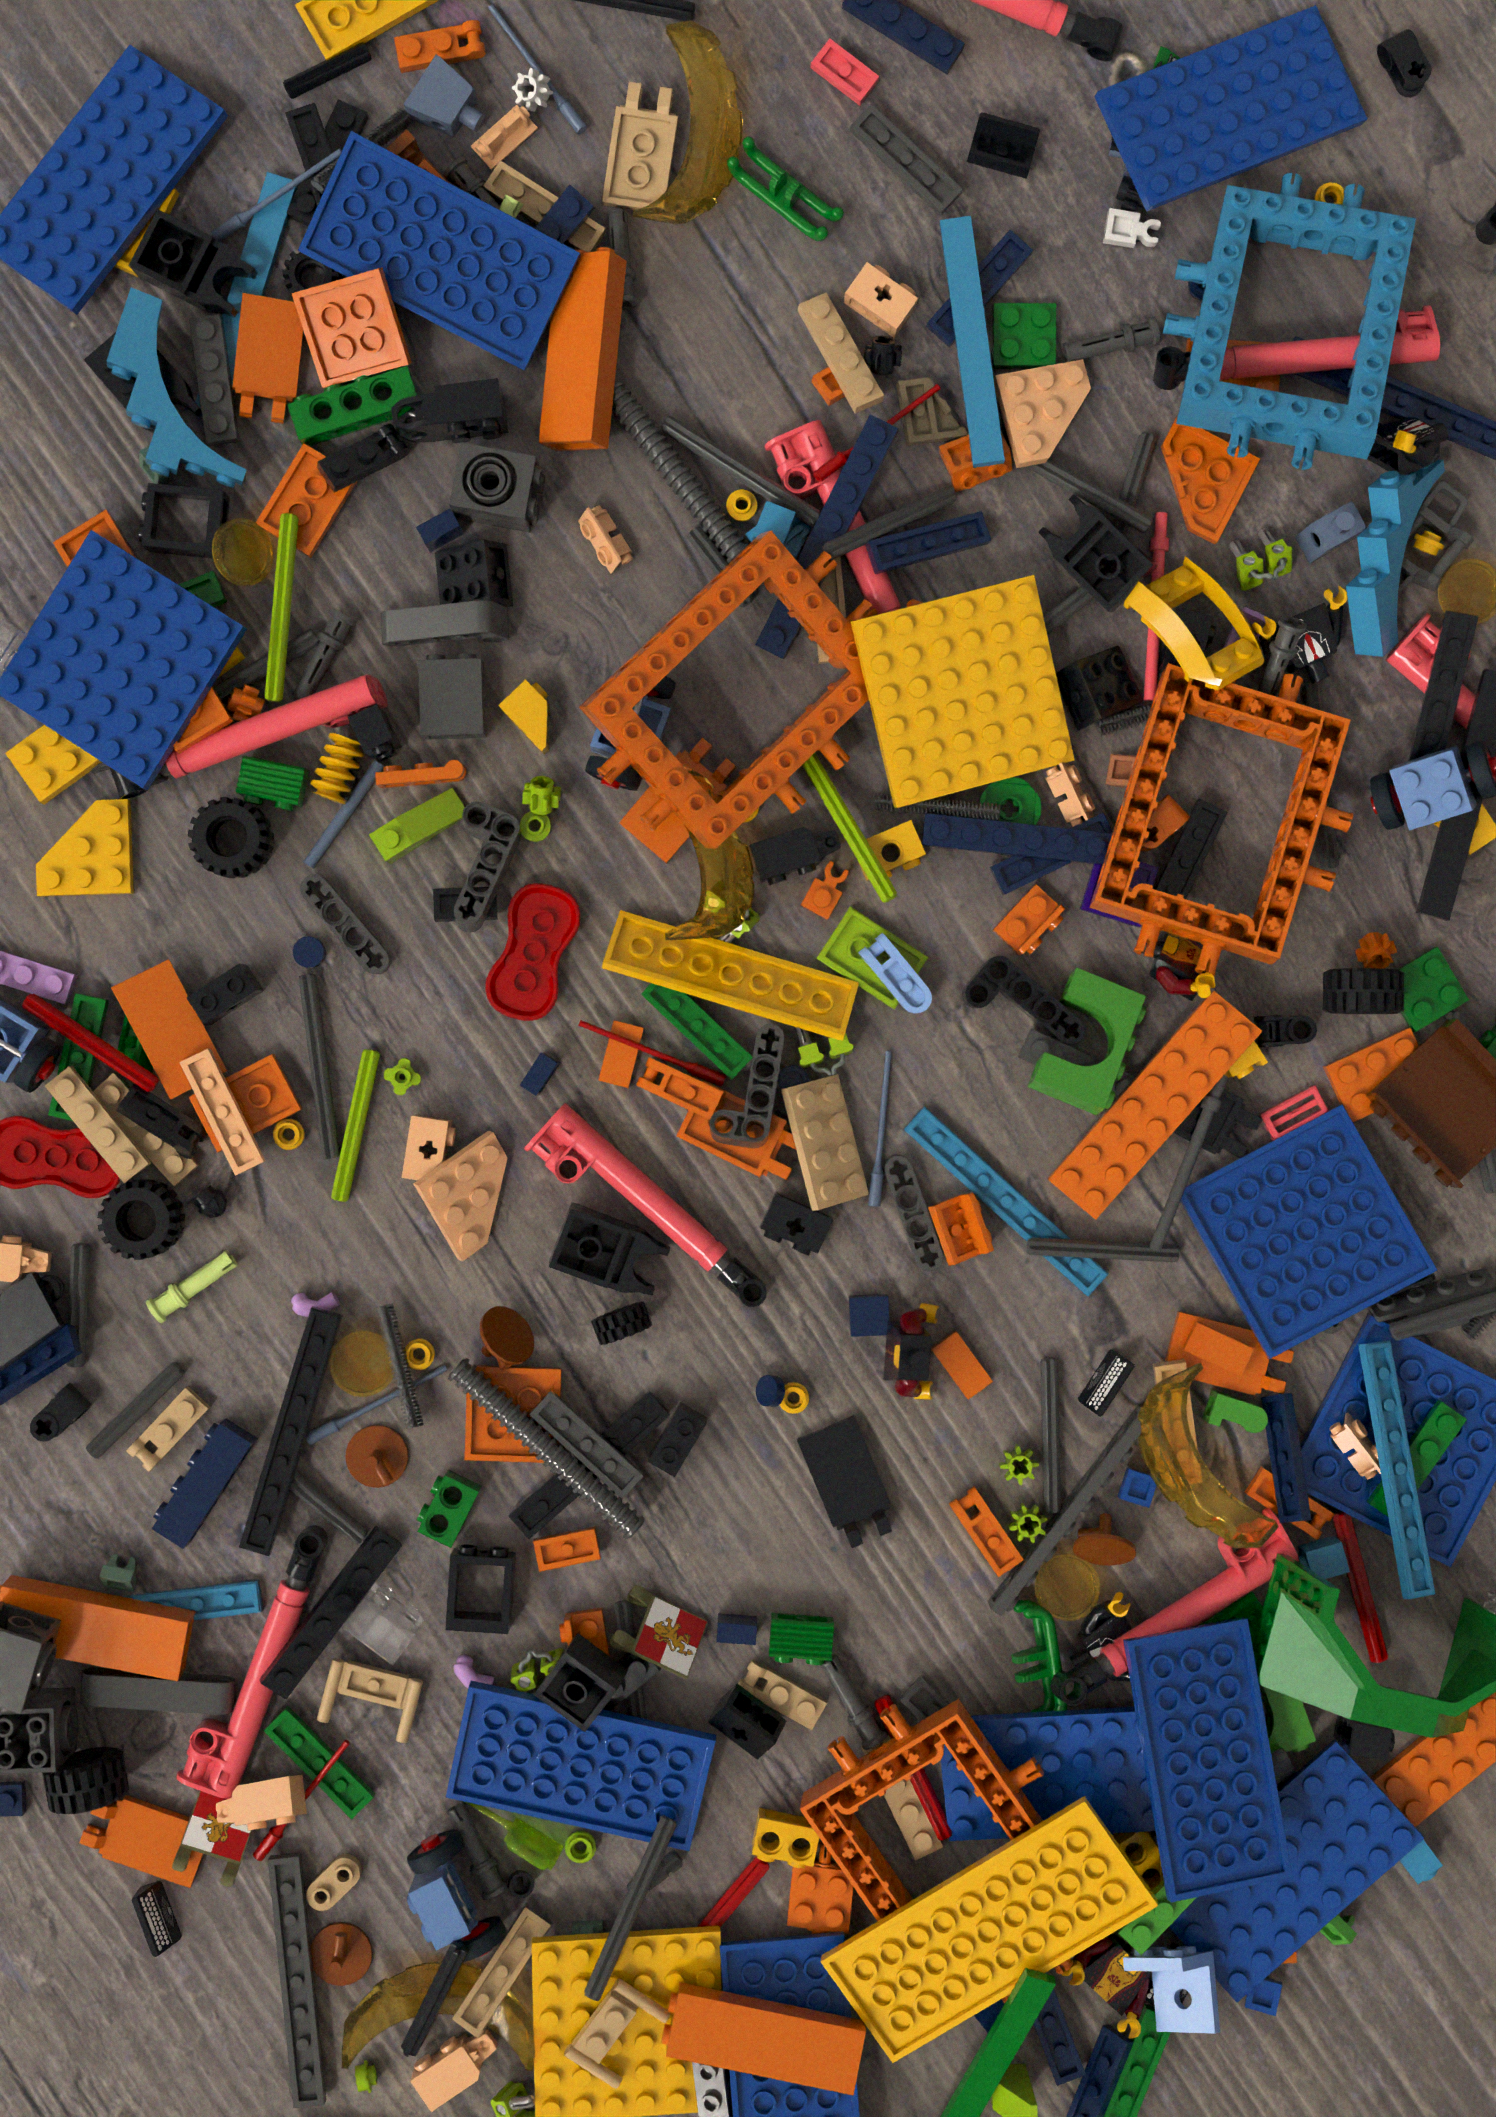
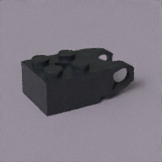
(199, 264)
(177, 388)
(454, 413)
(1091, 547)
(613, 1259)

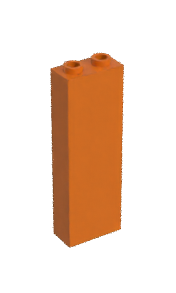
(584, 355)
(109, 1627)
(764, 2038)

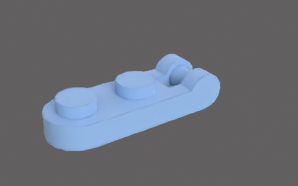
(897, 976)

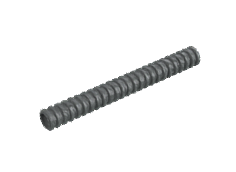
(676, 473)
(546, 1448)

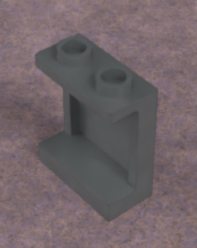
(451, 697)

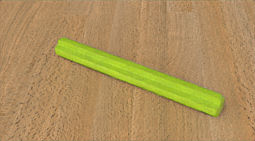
(355, 1125)

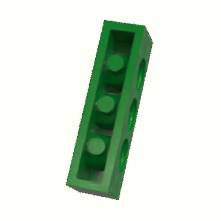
(342, 420)

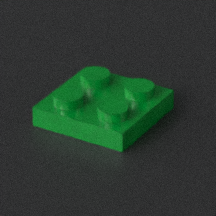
(1023, 335)
(1429, 989)

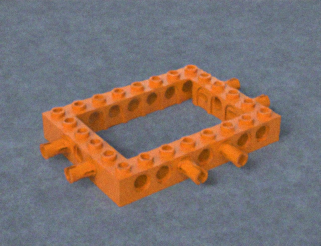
(1261, 714)
(814, 730)
(834, 1801)

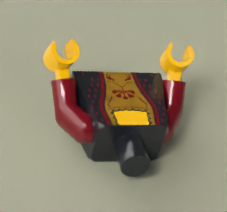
(1175, 967)
(909, 1352)
(1104, 1972)

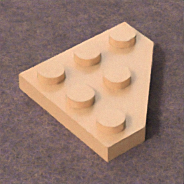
(1039, 407)
(465, 1194)

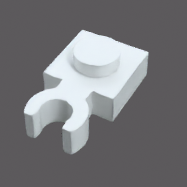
(1124, 229)

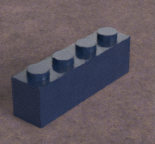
(204, 1483)

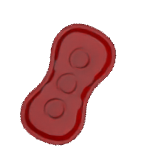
(526, 974)
(45, 1155)

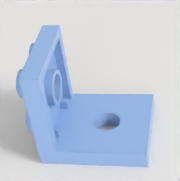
(1176, 1971)

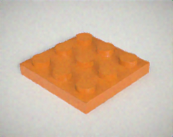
(352, 327)
(527, 1386)

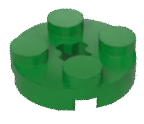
(1022, 796)

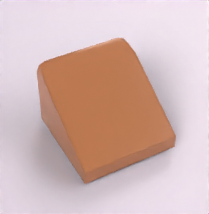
(1119, 770)

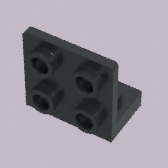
(474, 573)
(1098, 687)

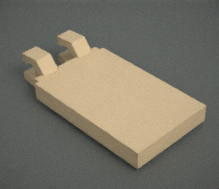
(640, 151)

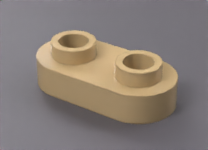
(333, 1883)

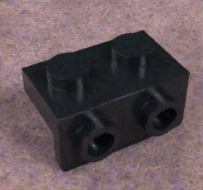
(1003, 145)

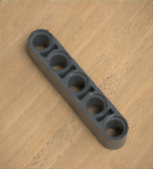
(135, 1691)

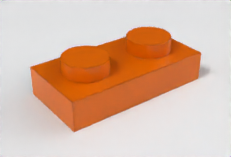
(567, 1549)

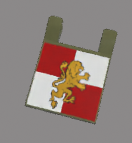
(665, 1636)
(212, 1838)

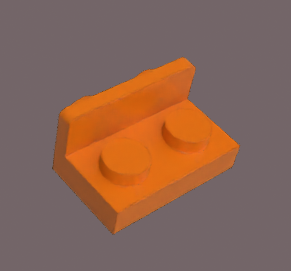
(958, 462)
(1029, 920)
(589, 1625)

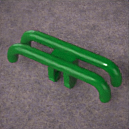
(783, 192)
(1045, 1652)

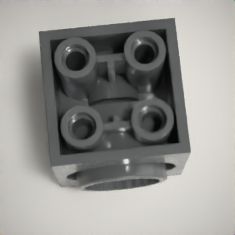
(511, 502)
(25, 1655)
(41, 1735)

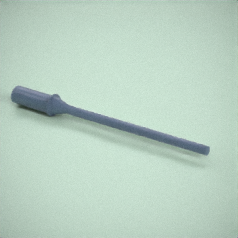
(562, 103)
(242, 218)
(877, 1172)
(336, 1424)

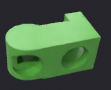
(1236, 1410)

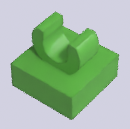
(1339, 1930)

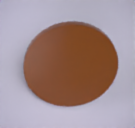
(506, 1336)
(376, 1456)
(1101, 1547)
(341, 1953)

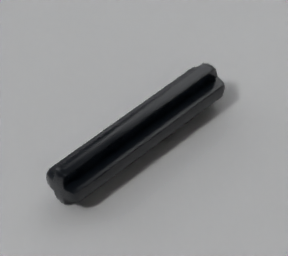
(327, 70)

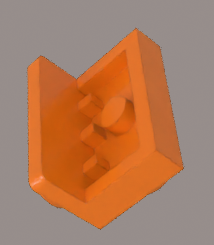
(961, 1228)

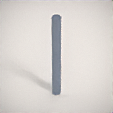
(343, 815)

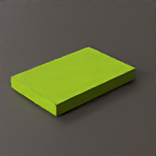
(851, 936)

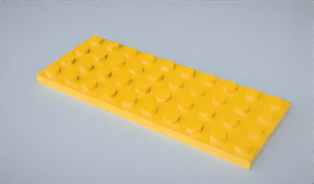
(983, 1926)

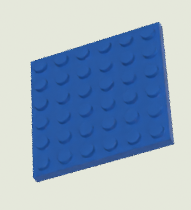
(120, 660)
(1306, 1231)
(1462, 1476)

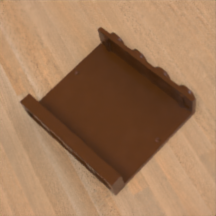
(1443, 1102)

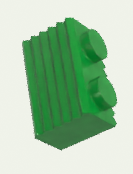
(272, 782)
(801, 1638)

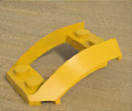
(1155, 606)

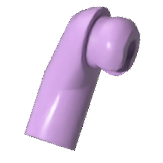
(302, 1304)
(466, 1673)

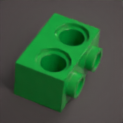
(454, 1510)

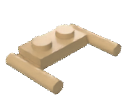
(374, 1686)
(607, 2025)

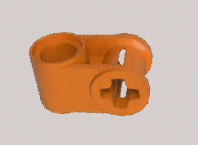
(1164, 822)

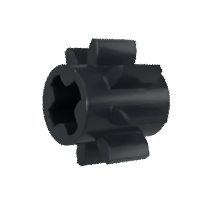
(1129, 195)
(883, 355)

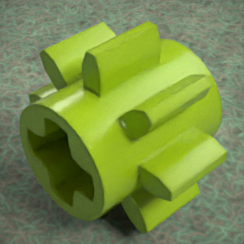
(541, 795)
(1017, 1472)
(1035, 1525)

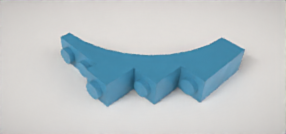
(173, 442)
(1381, 548)

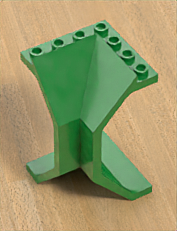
(1310, 1659)

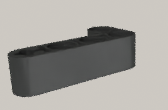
(445, 622)
(481, 870)
(756, 1086)

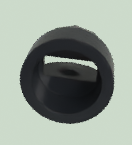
(527, 1883)

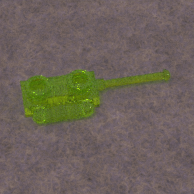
(526, 1840)

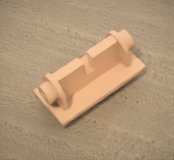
(504, 136)
(596, 527)
(1068, 782)
(1354, 1435)

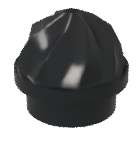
(211, 1202)

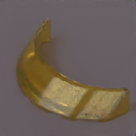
(714, 128)
(725, 885)
(1183, 1473)
(402, 1996)

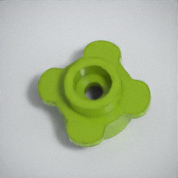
(411, 1077)

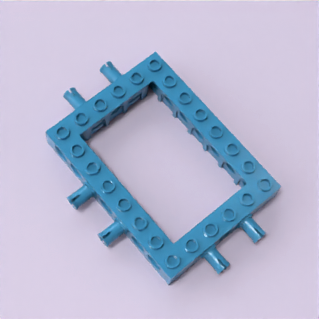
(1274, 415)

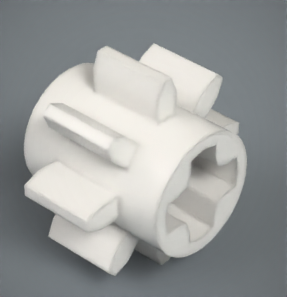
(532, 81)

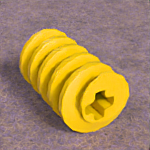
(337, 768)

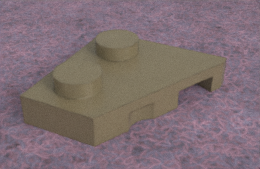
(931, 419)

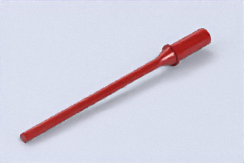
(840, 459)
(693, 1068)
(276, 1833)

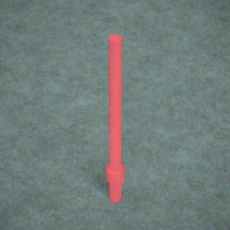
(1158, 545)

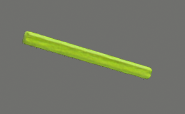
(281, 607)
(850, 829)

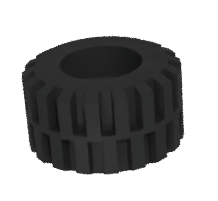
(205, 832)
(1363, 991)
(116, 1226)
(87, 1781)

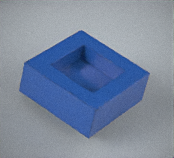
(1137, 1487)
(1264, 1996)

